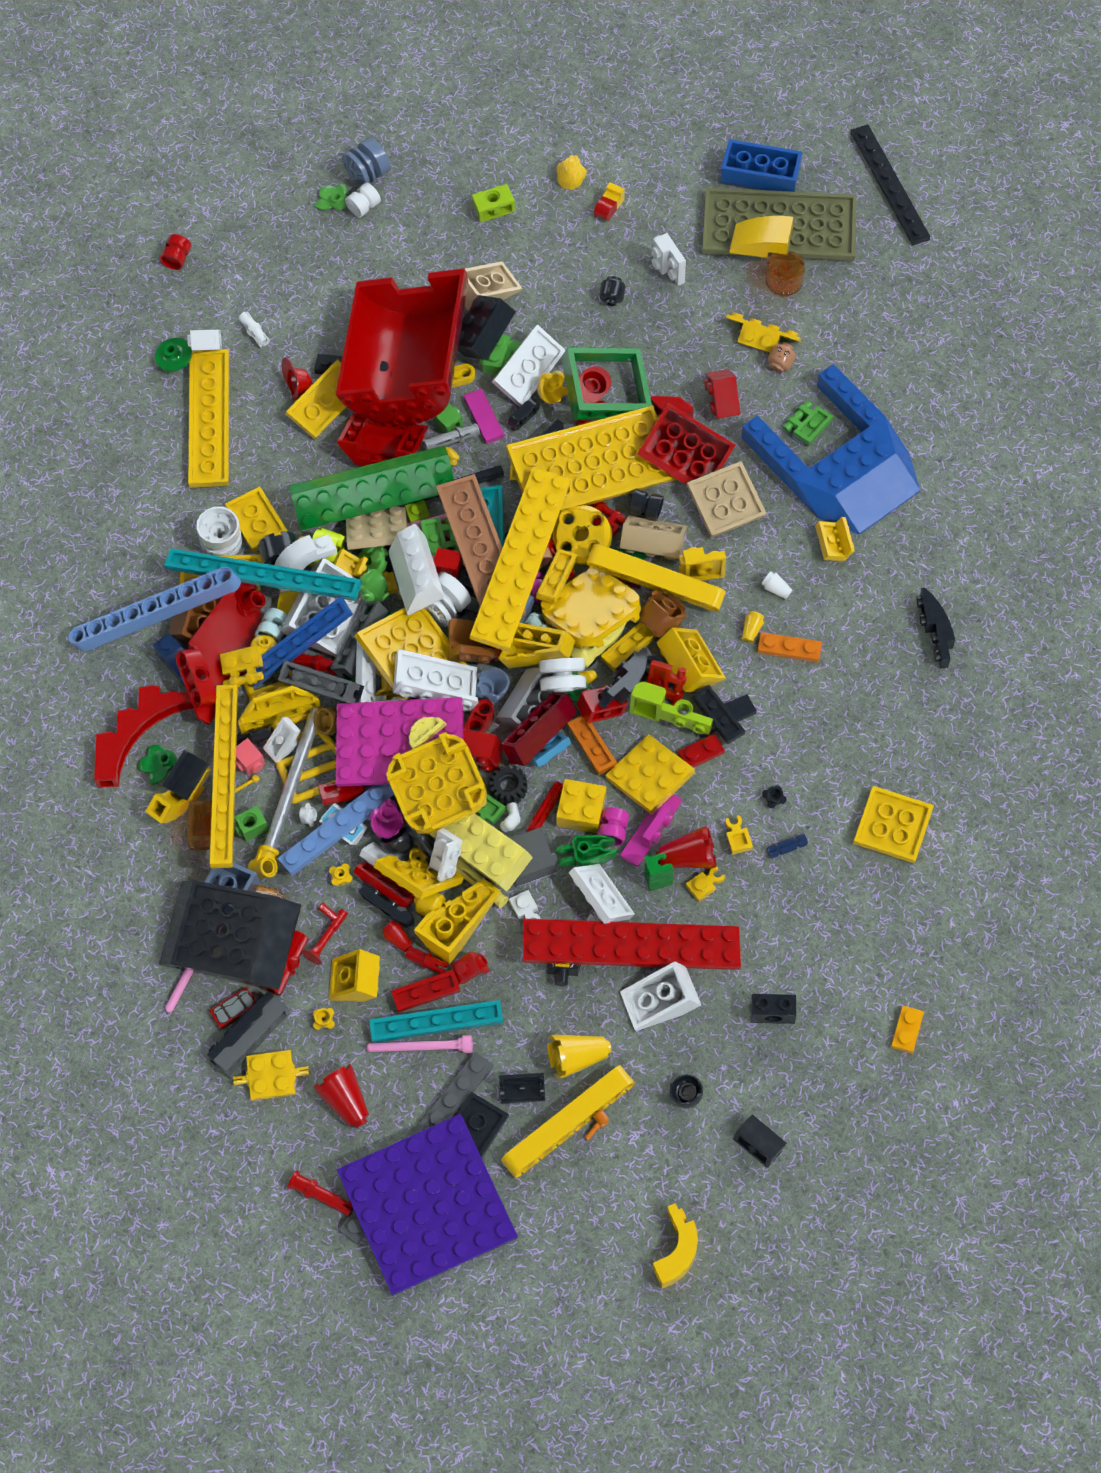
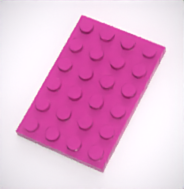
(379, 730)

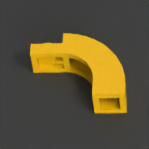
(170, 806)
(678, 1263)

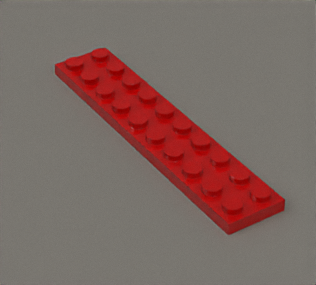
(630, 944)

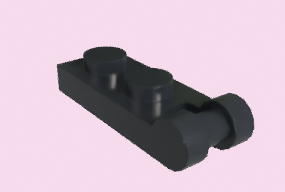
(388, 907)

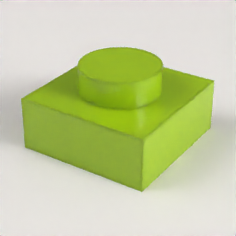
(417, 511)

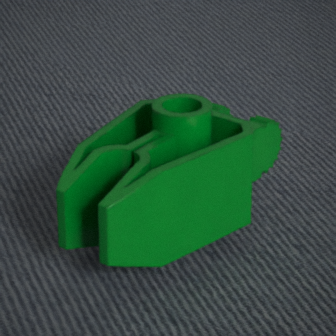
(587, 851)

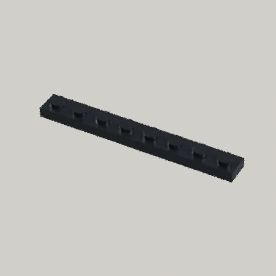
(890, 185)

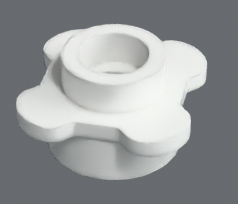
(308, 815)

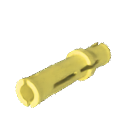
(465, 870)

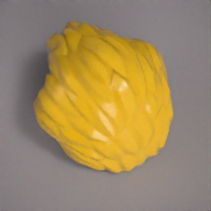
(570, 173)
(551, 387)

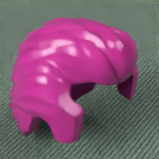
(386, 819)

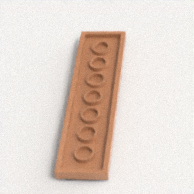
(472, 531)

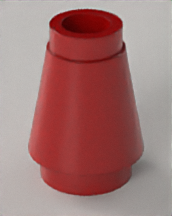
(396, 935)

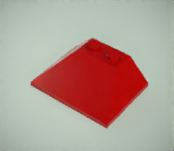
(375, 441)

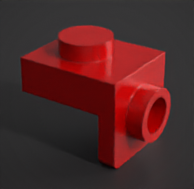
(470, 966)

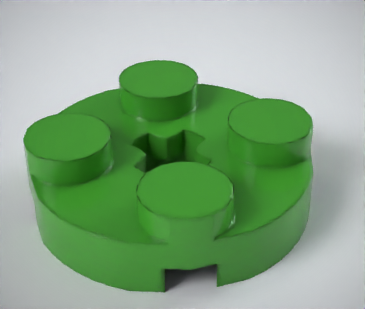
(376, 556)

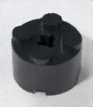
(272, 546)

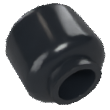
(612, 291)

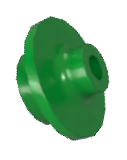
(173, 354)

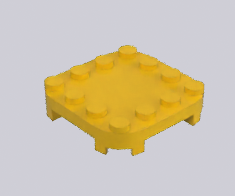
(592, 608)
(437, 784)

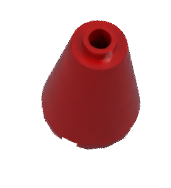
(690, 850)
(344, 1096)

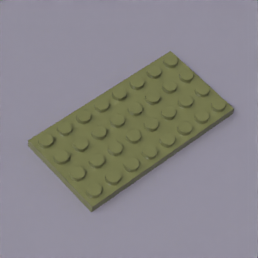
(821, 221)

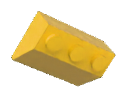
(688, 650)

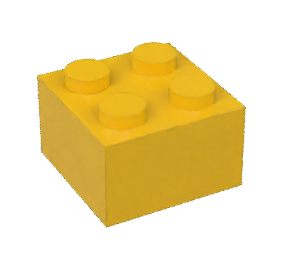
(581, 806)

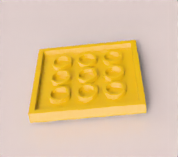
(405, 632)

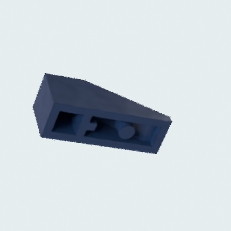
(166, 651)

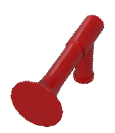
(337, 918)

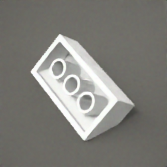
(415, 569)

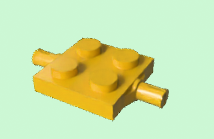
(271, 1075)

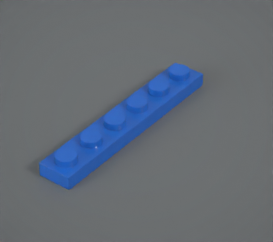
(303, 638)

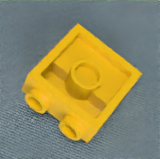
(702, 566)

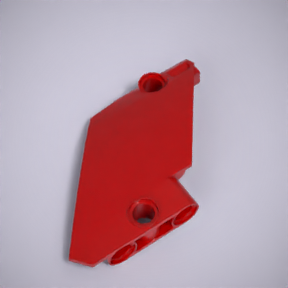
(225, 629)

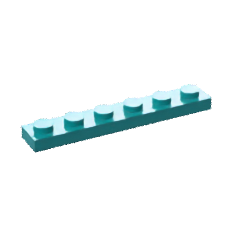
(436, 1021)

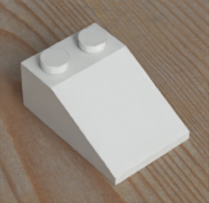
(660, 996)

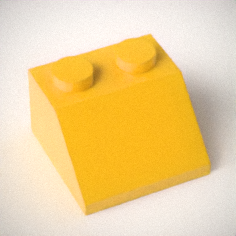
(354, 977)

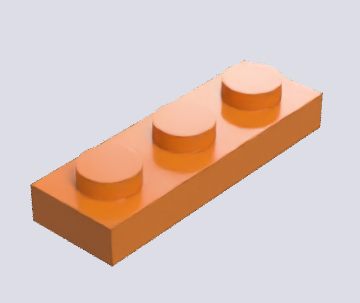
(789, 647)
(592, 745)

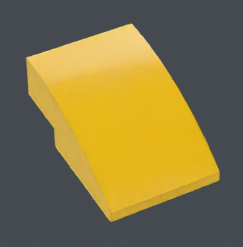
(762, 235)

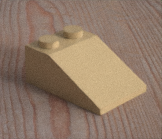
(490, 281)

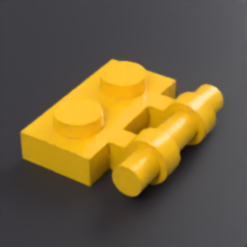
(242, 660)

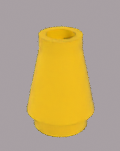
(752, 625)

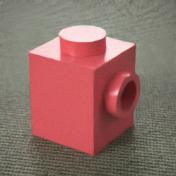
(248, 758)

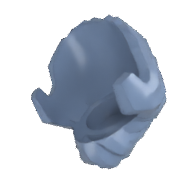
(492, 684)

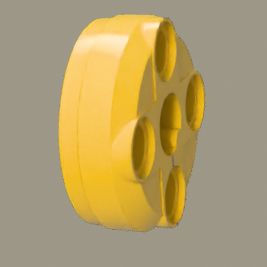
(581, 532)

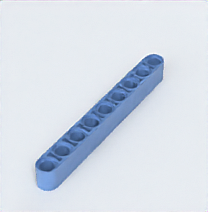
(154, 609)

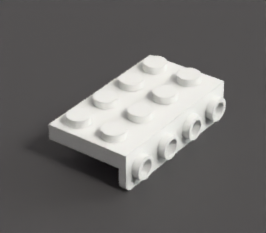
(433, 678)

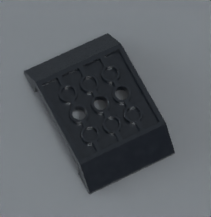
(255, 940)

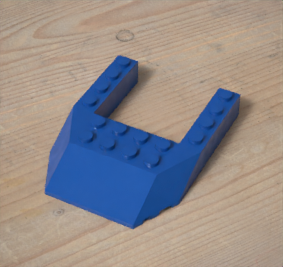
(855, 481)

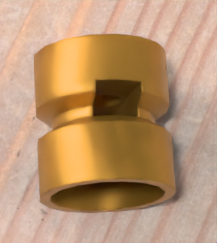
(326, 721)

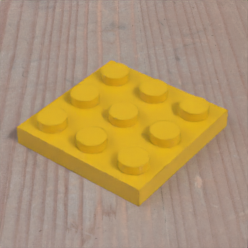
(650, 774)
(893, 824)

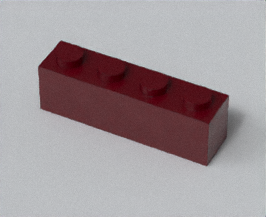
(538, 728)

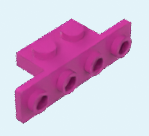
(650, 831)

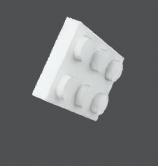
(601, 893)

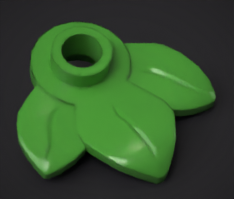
(332, 197)

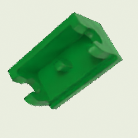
(657, 875)

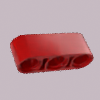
(480, 720)

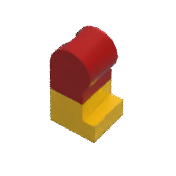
(609, 201)

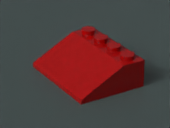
(684, 446)

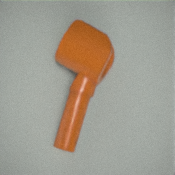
(601, 1119)

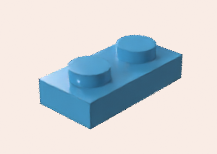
(553, 747)

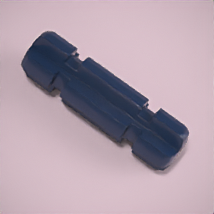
(787, 846)

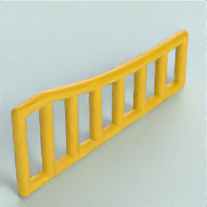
(282, 764)

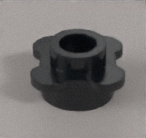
(777, 791)

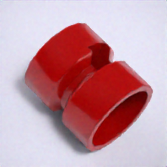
(175, 252)

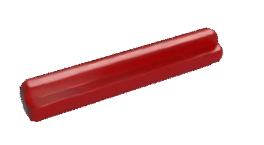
(546, 807)

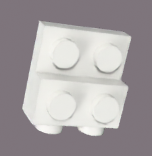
(668, 258)

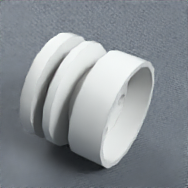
(219, 532)
(455, 600)

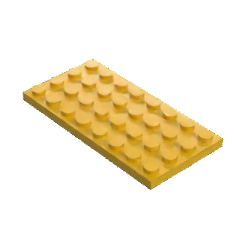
(595, 456)

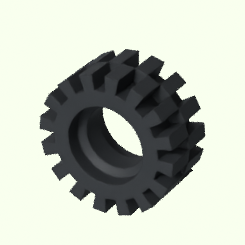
(508, 773)

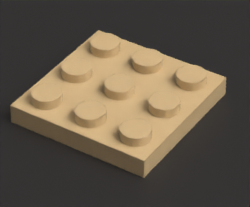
(726, 499)
(375, 528)

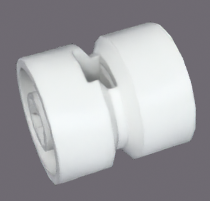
(362, 200)

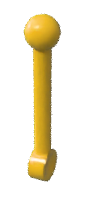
(255, 778)

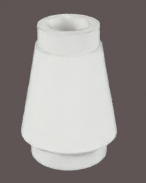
(776, 585)

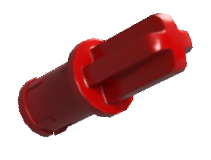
(426, 960)

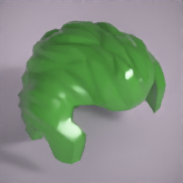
(373, 586)

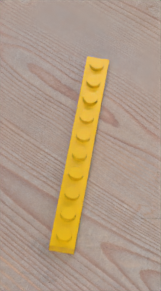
(224, 777)

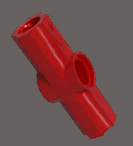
(297, 946)

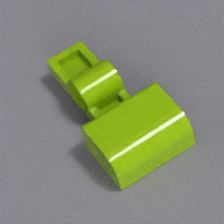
(649, 703)

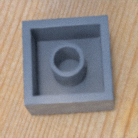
(234, 877)

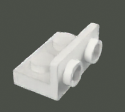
(445, 854)

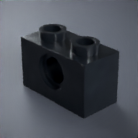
(773, 1008)

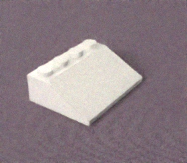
(309, 605)

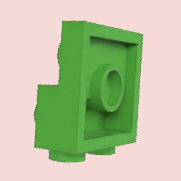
(500, 355)

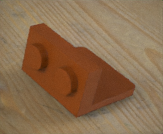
(464, 648)

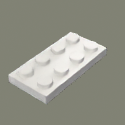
(522, 371)

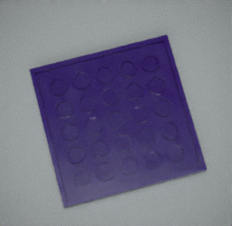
(426, 1204)

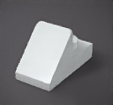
(282, 740)

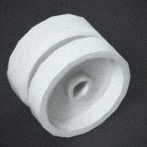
(562, 677)

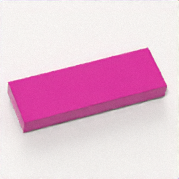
(483, 416)

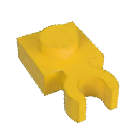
(738, 838)
(703, 885)

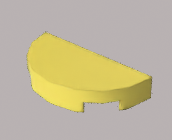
(424, 730)

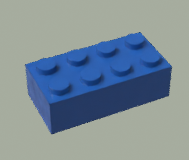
(760, 166)

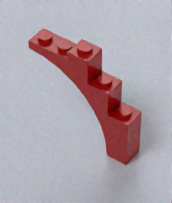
(113, 748)

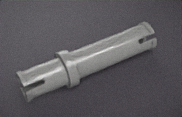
(457, 435)

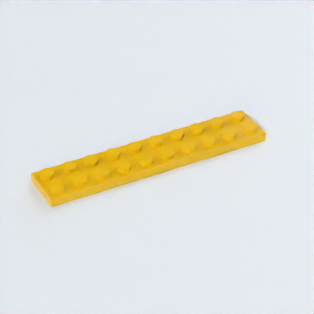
(520, 559)

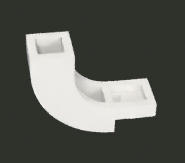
(305, 551)

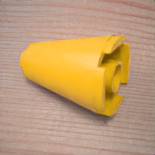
(576, 1053)

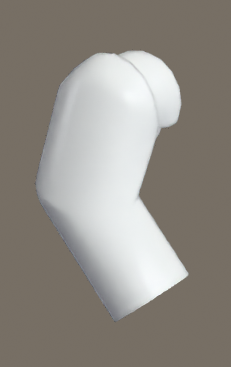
(512, 819)

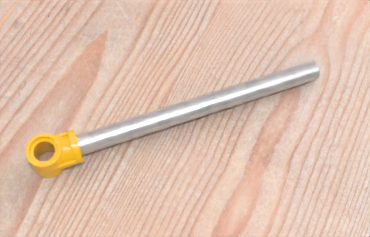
(265, 861)

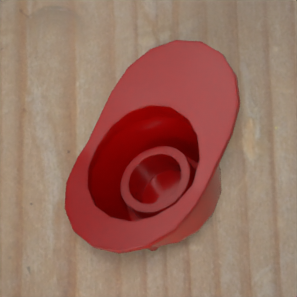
(296, 378)
(594, 383)

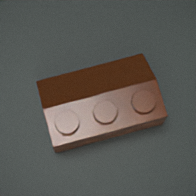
(187, 623)

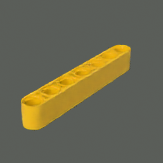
(656, 577)
(566, 1121)

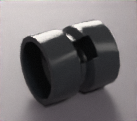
(646, 504)

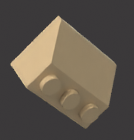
(653, 537)

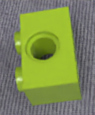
(493, 203)

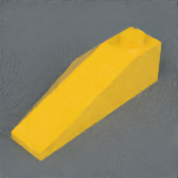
(453, 924)

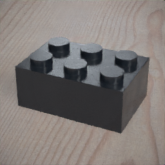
(484, 326)

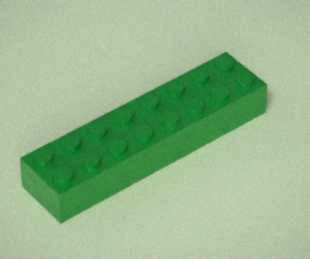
(371, 487)

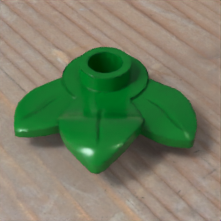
(155, 764)

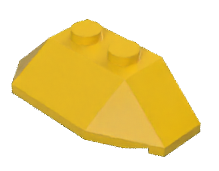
(272, 706)

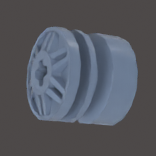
(366, 161)

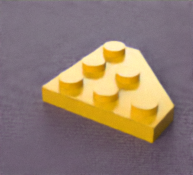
(415, 876)

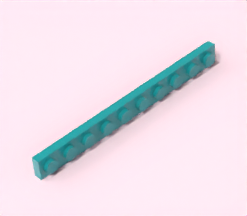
(266, 574)

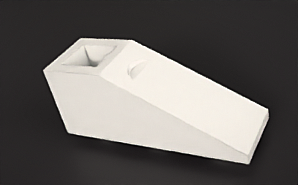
(204, 340)

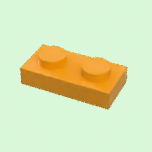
(907, 1029)

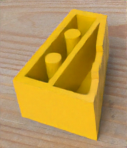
(537, 644)

